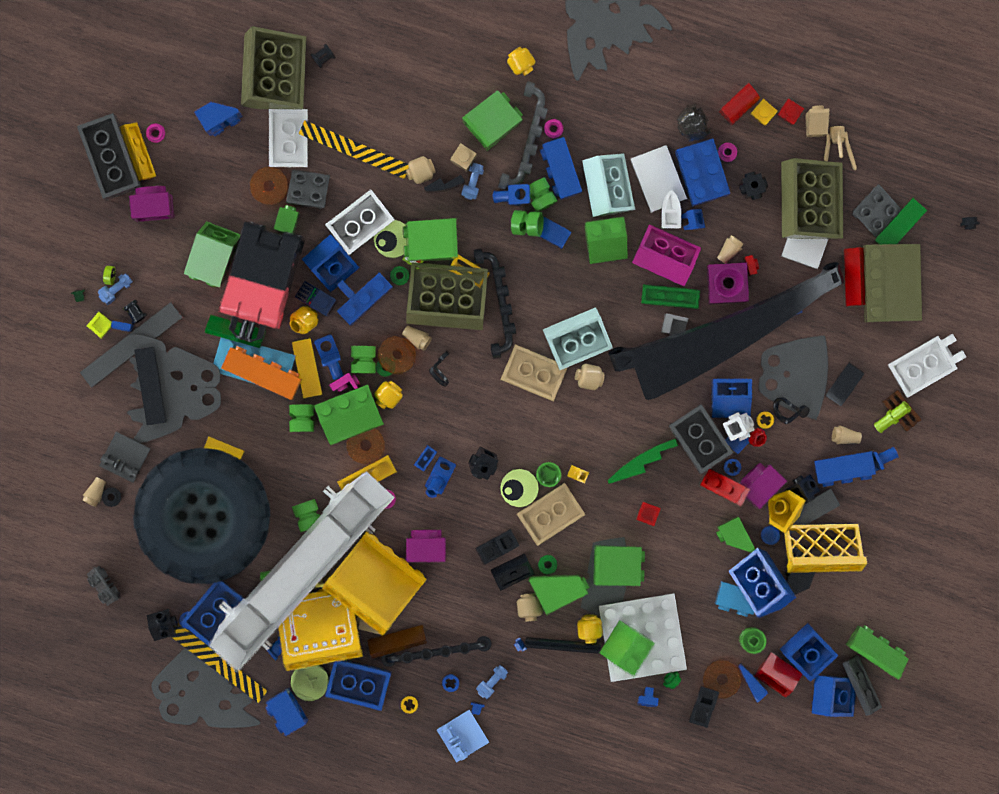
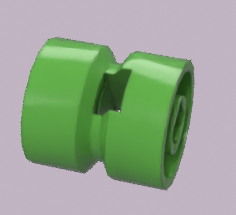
(540, 195)
(527, 223)
(363, 359)
(301, 418)
(548, 474)
(306, 513)
(752, 640)

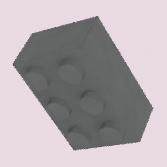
(700, 439)

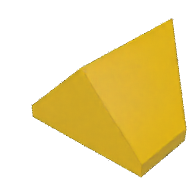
(785, 509)

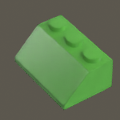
(349, 415)
(878, 651)

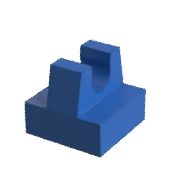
(695, 219)
(648, 699)

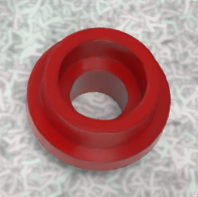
(757, 437)

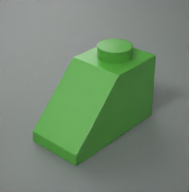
(735, 535)

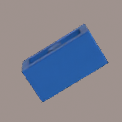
(425, 458)

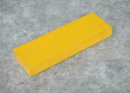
(138, 151)
(307, 368)
(378, 470)

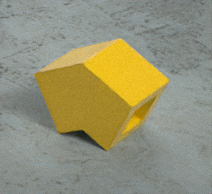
(578, 474)

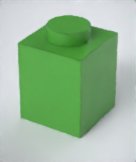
(286, 219)

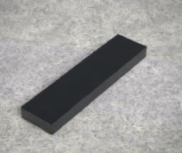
(150, 385)

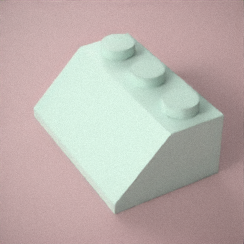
(608, 184)
(577, 338)

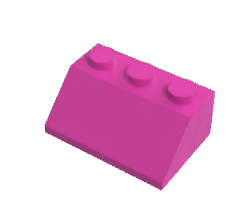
(666, 255)

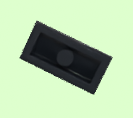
(512, 572)

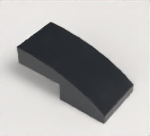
(438, 185)
(845, 384)
(497, 547)
(704, 706)

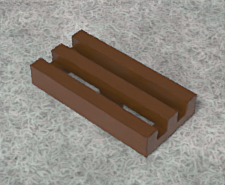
(911, 423)

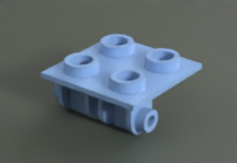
(462, 736)

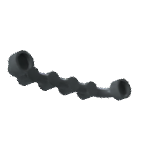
(534, 131)

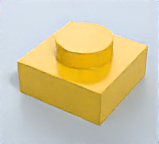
(764, 112)

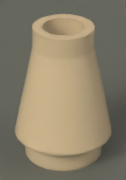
(730, 249)
(417, 337)
(843, 435)
(94, 492)

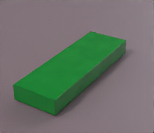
(901, 223)
(670, 296)
(220, 327)

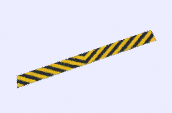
(354, 149)
(217, 663)

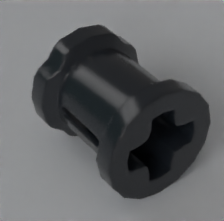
(328, 56)
(134, 312)

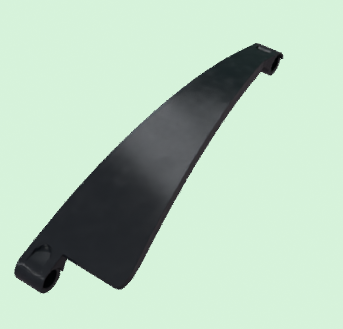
(688, 354)

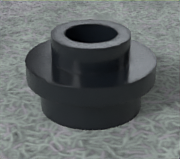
(969, 223)
(116, 501)

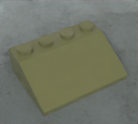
(273, 69)
(812, 199)
(892, 282)
(446, 298)

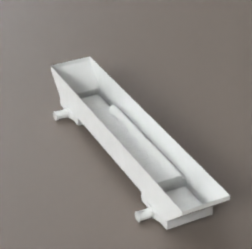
(298, 572)

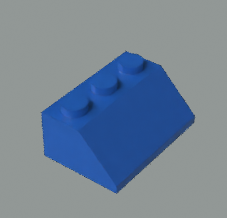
(762, 583)

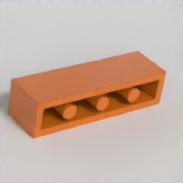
(261, 373)

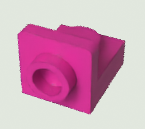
(342, 383)

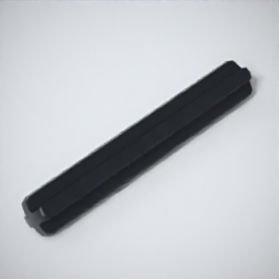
(562, 645)

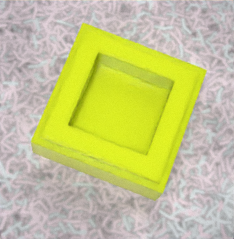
(100, 325)

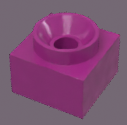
(151, 204)
(737, 274)
(762, 484)
(426, 546)

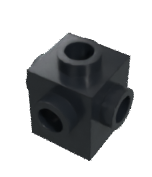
(748, 191)
(483, 463)
(804, 487)
(162, 624)

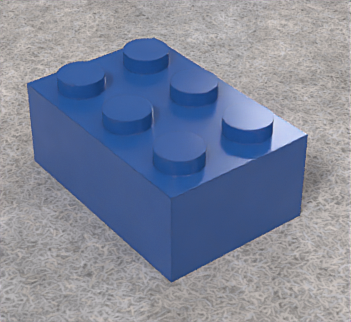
(702, 172)
(206, 614)
(358, 684)

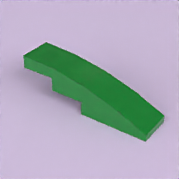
(636, 465)

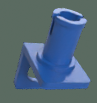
(512, 195)
(331, 357)
(884, 457)
(439, 478)

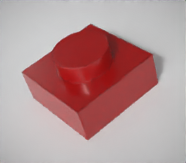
(790, 111)
(752, 265)
(648, 513)

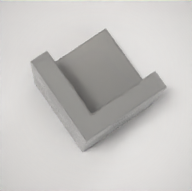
(673, 324)

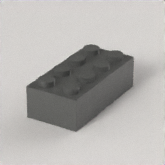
(109, 156)

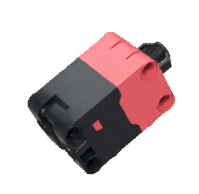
(260, 279)

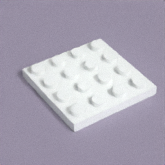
(657, 620)

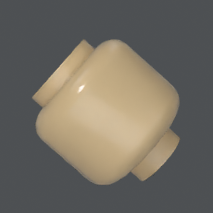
(420, 170)
(589, 377)
(529, 607)

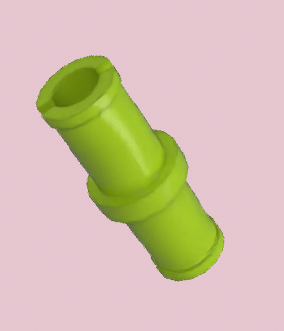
(892, 417)

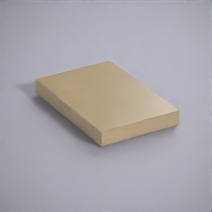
(533, 373)
(551, 514)

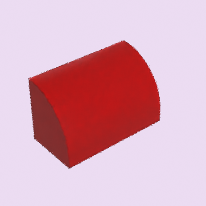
(740, 104)
(778, 675)

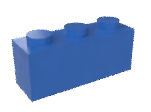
(561, 168)
(365, 299)
(844, 468)

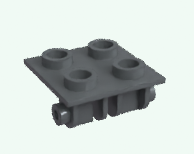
(308, 189)
(876, 210)
(124, 457)
(106, 594)

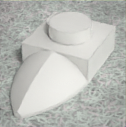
(671, 211)

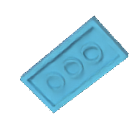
(270, 355)

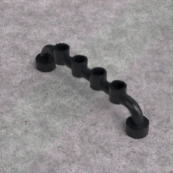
(501, 292)
(483, 644)

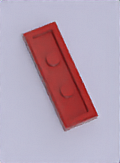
(854, 276)
(725, 487)

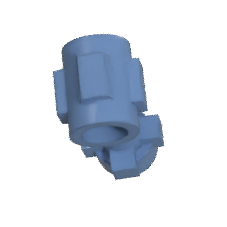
(469, 190)
(107, 294)
(485, 689)

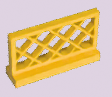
(829, 562)

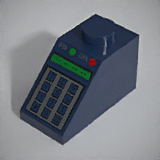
(316, 298)

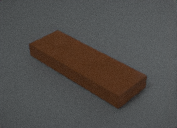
(397, 641)

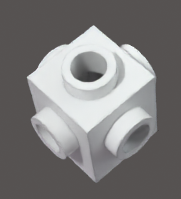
(739, 426)

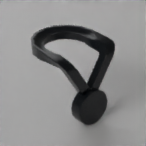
(444, 383)
(803, 411)

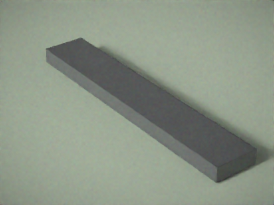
(125, 348)

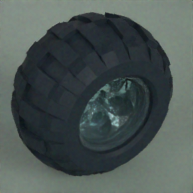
(165, 536)

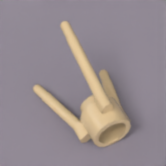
(838, 136)

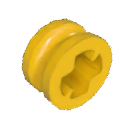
(766, 414)
(415, 702)

